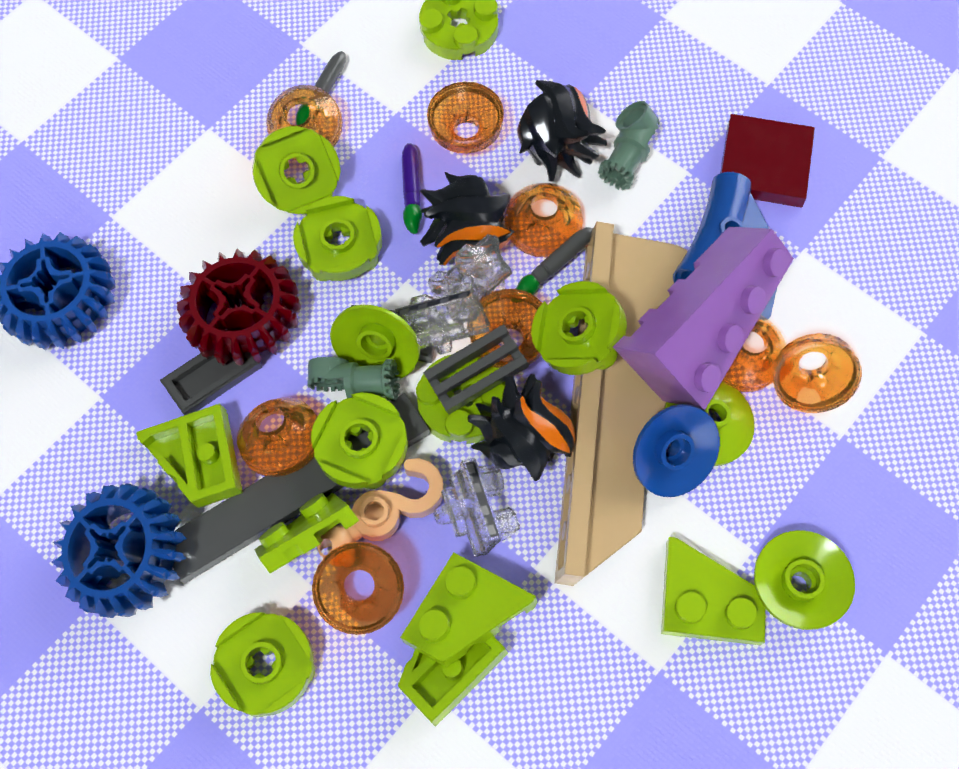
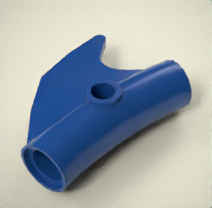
(727, 206)

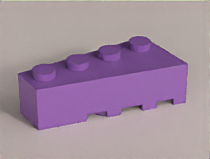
(708, 316)

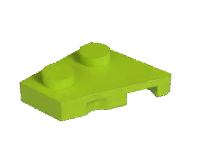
(197, 454)
(285, 543)
(708, 599)
(463, 610)
(440, 689)

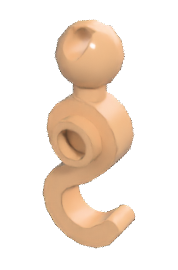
(381, 510)

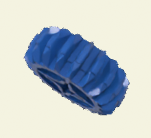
(68, 298)
(139, 547)

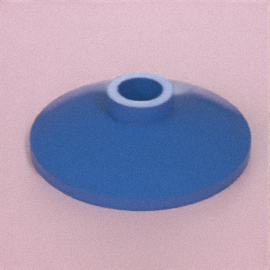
(686, 461)

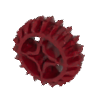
(238, 328)

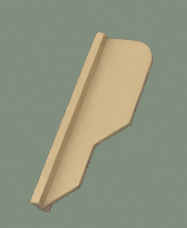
(610, 409)

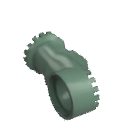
(631, 147)
(352, 378)

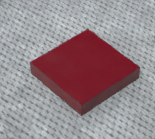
(771, 156)

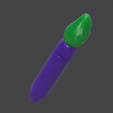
(411, 188)

